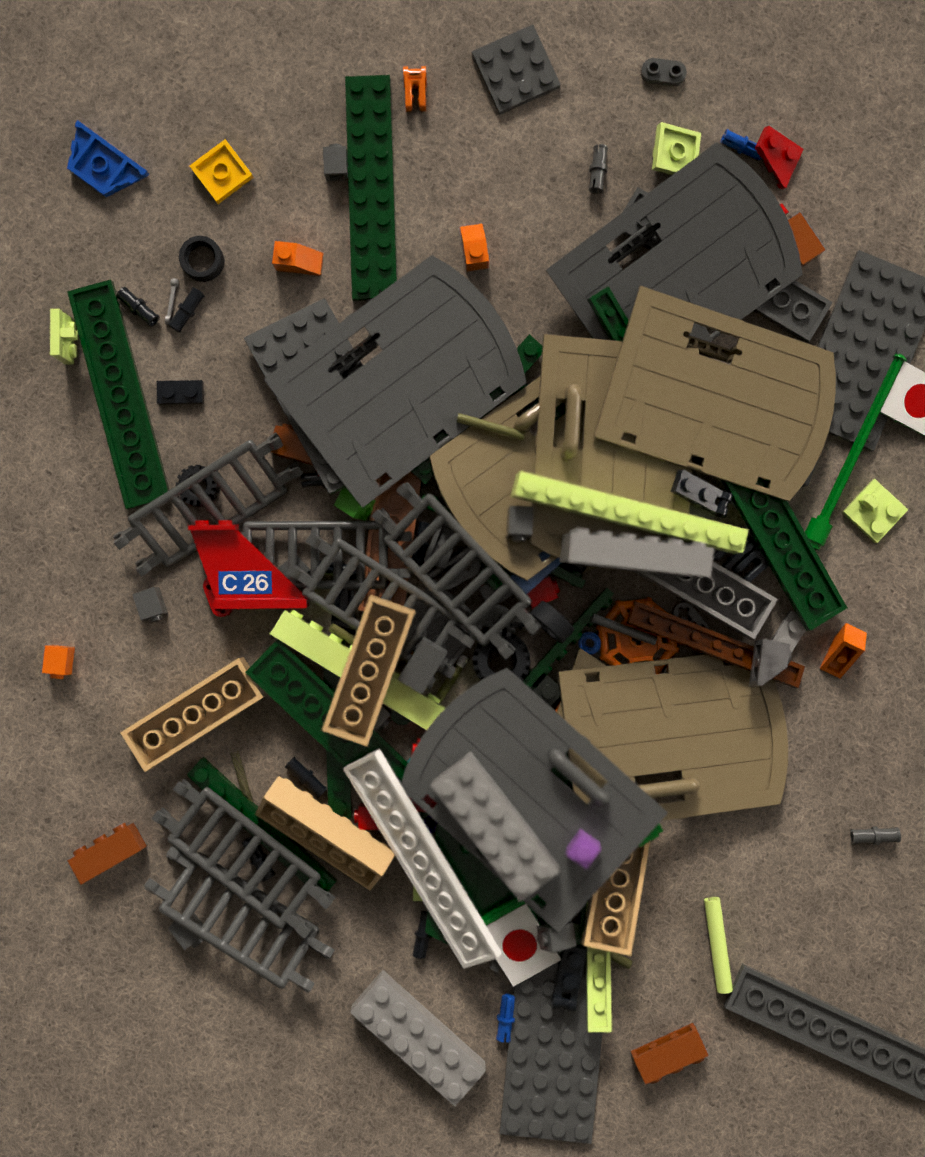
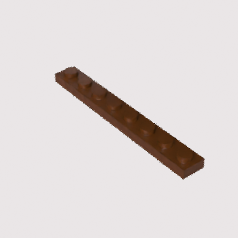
(705, 641)

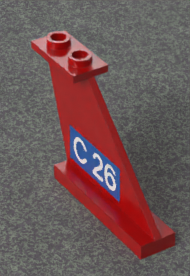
(240, 572)

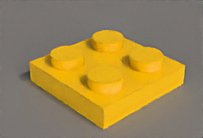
(221, 171)

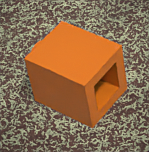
(58, 661)

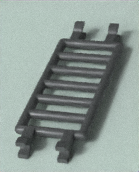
(258, 452)
(337, 527)
(396, 581)
(519, 610)
(289, 916)
(223, 944)

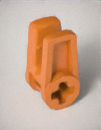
(415, 79)

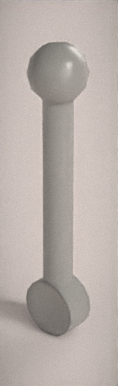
(174, 283)

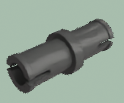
(598, 168)
(875, 835)

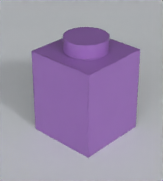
(583, 848)

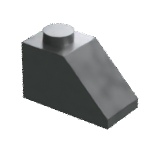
(768, 660)

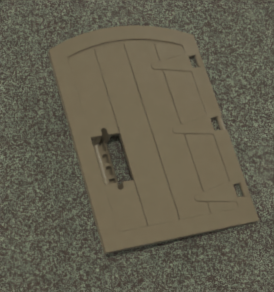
(578, 372)
(743, 418)
(479, 475)
(691, 720)

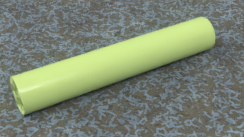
(718, 945)

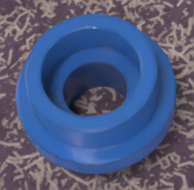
(590, 635)

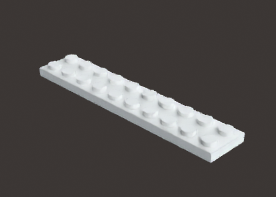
(422, 860)

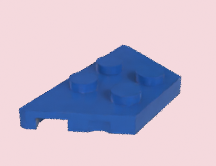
(101, 163)

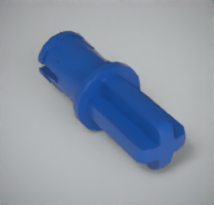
(740, 144)
(505, 1018)

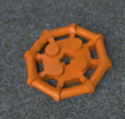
(624, 643)

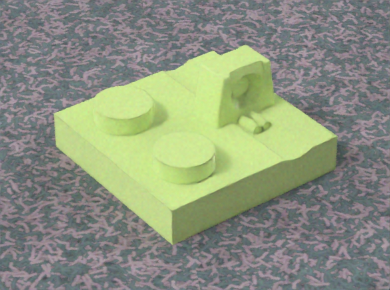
(674, 148)
(62, 337)
(875, 511)

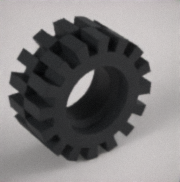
(188, 496)

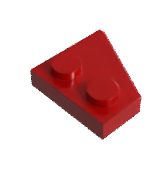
(778, 154)

